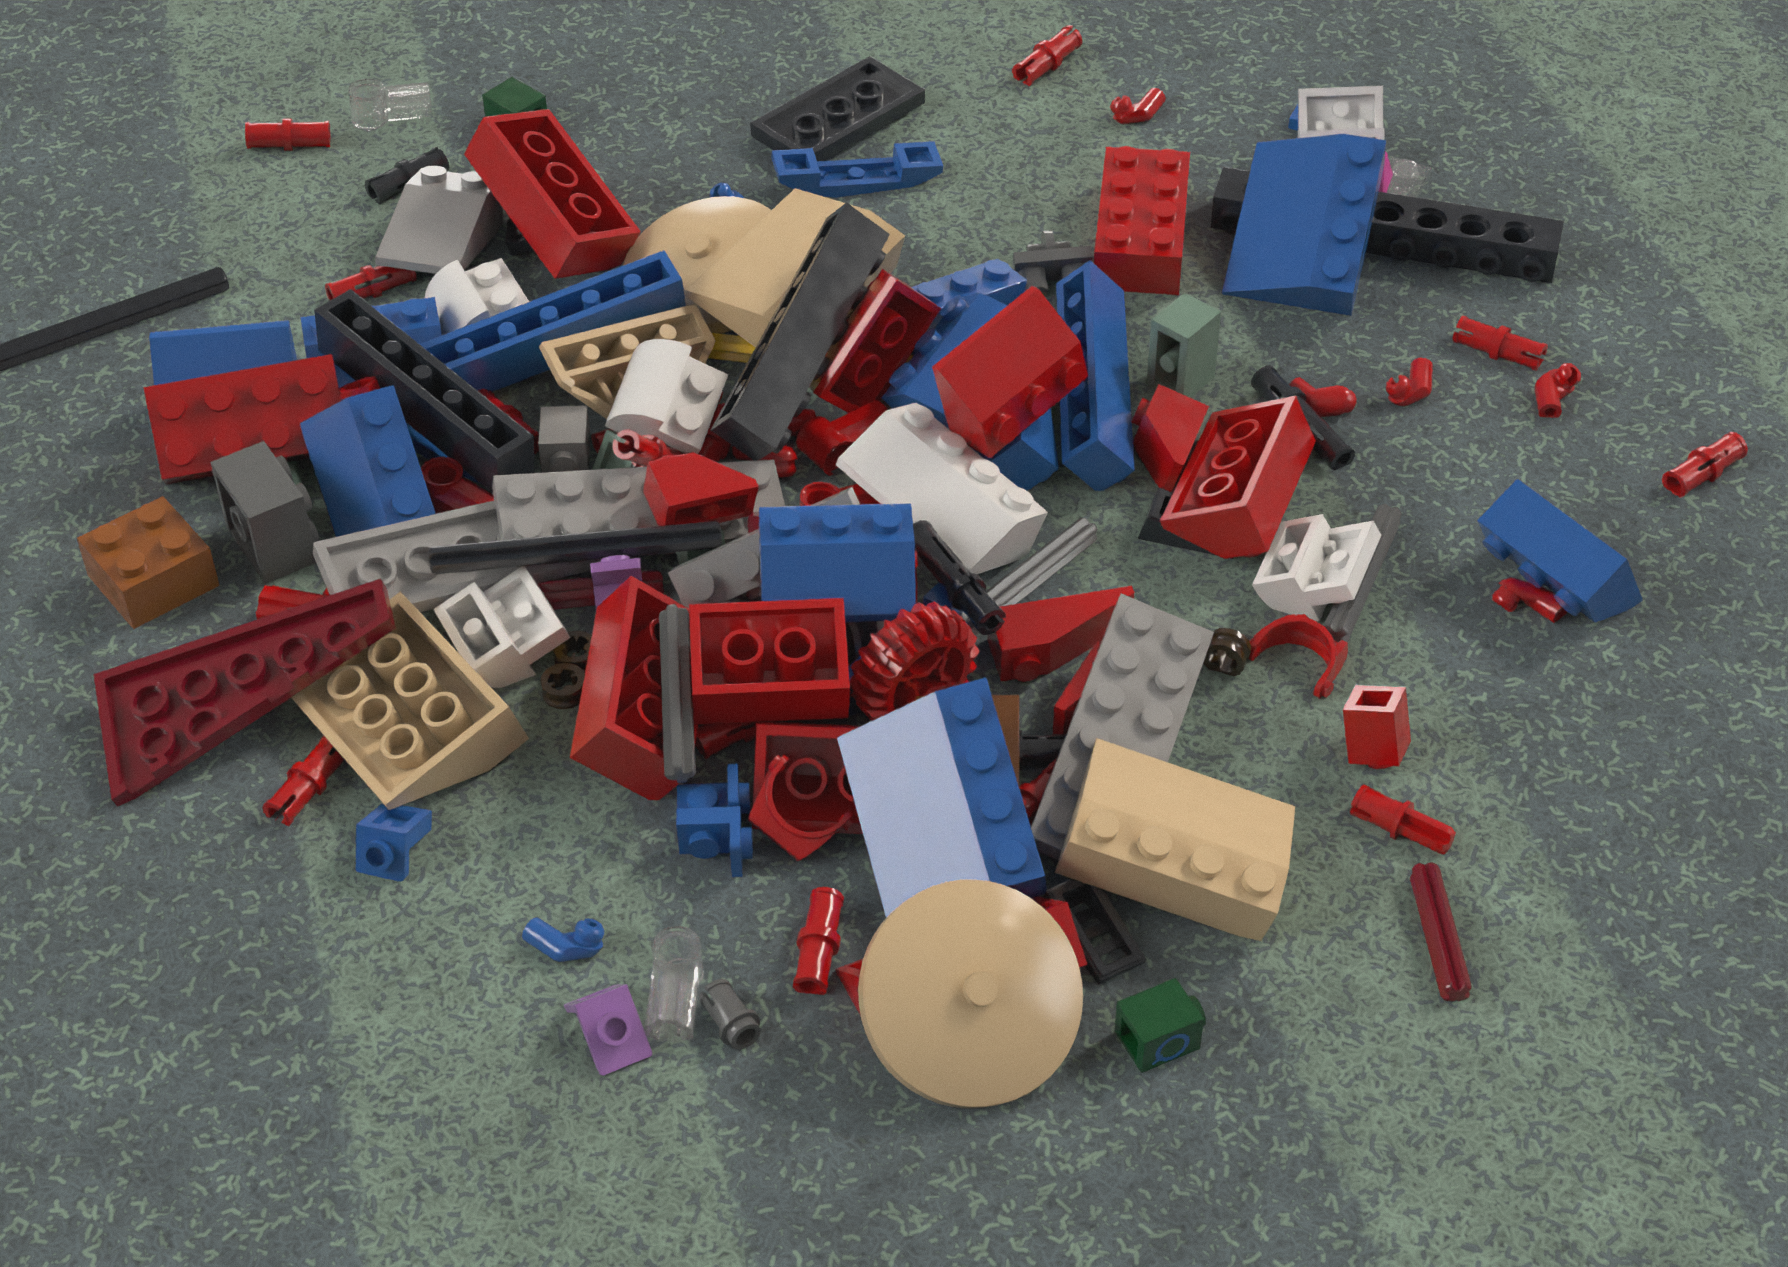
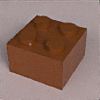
(148, 562)

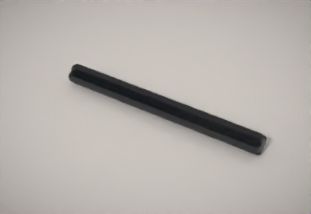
(112, 317)
(574, 547)

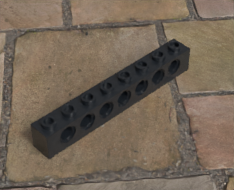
(1434, 232)

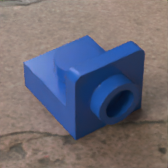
(716, 794)
(714, 831)
(385, 840)

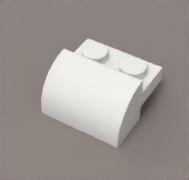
(1341, 111)
(473, 294)
(667, 395)
(1315, 565)
(502, 627)

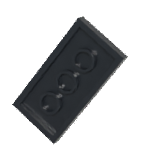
(839, 110)

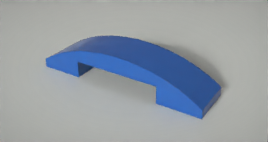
(908, 167)

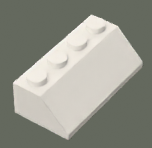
(963, 496)

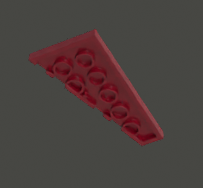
(198, 694)

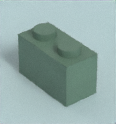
(1183, 346)

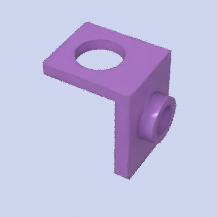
(611, 573)
(611, 1028)

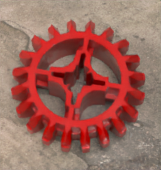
(913, 658)

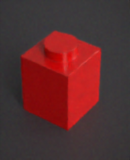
(1377, 726)

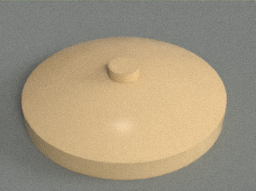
(698, 237)
(970, 994)

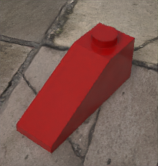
(1051, 632)

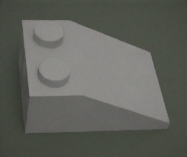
(440, 221)

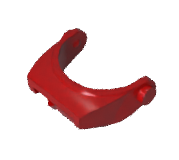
(1306, 632)
(767, 819)

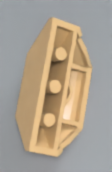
(596, 360)

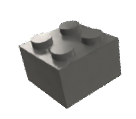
(266, 511)

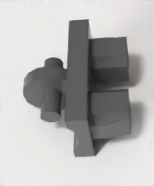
(1049, 261)

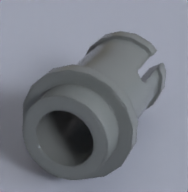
(736, 1022)

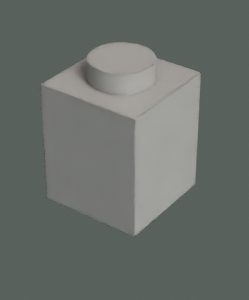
(564, 438)

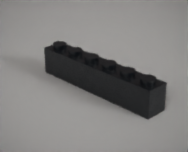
(801, 333)
(429, 393)

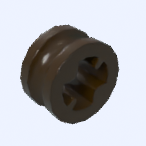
(579, 641)
(1227, 652)
(556, 677)

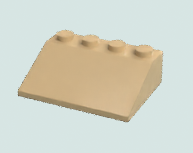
(758, 269)
(411, 712)
(1179, 841)

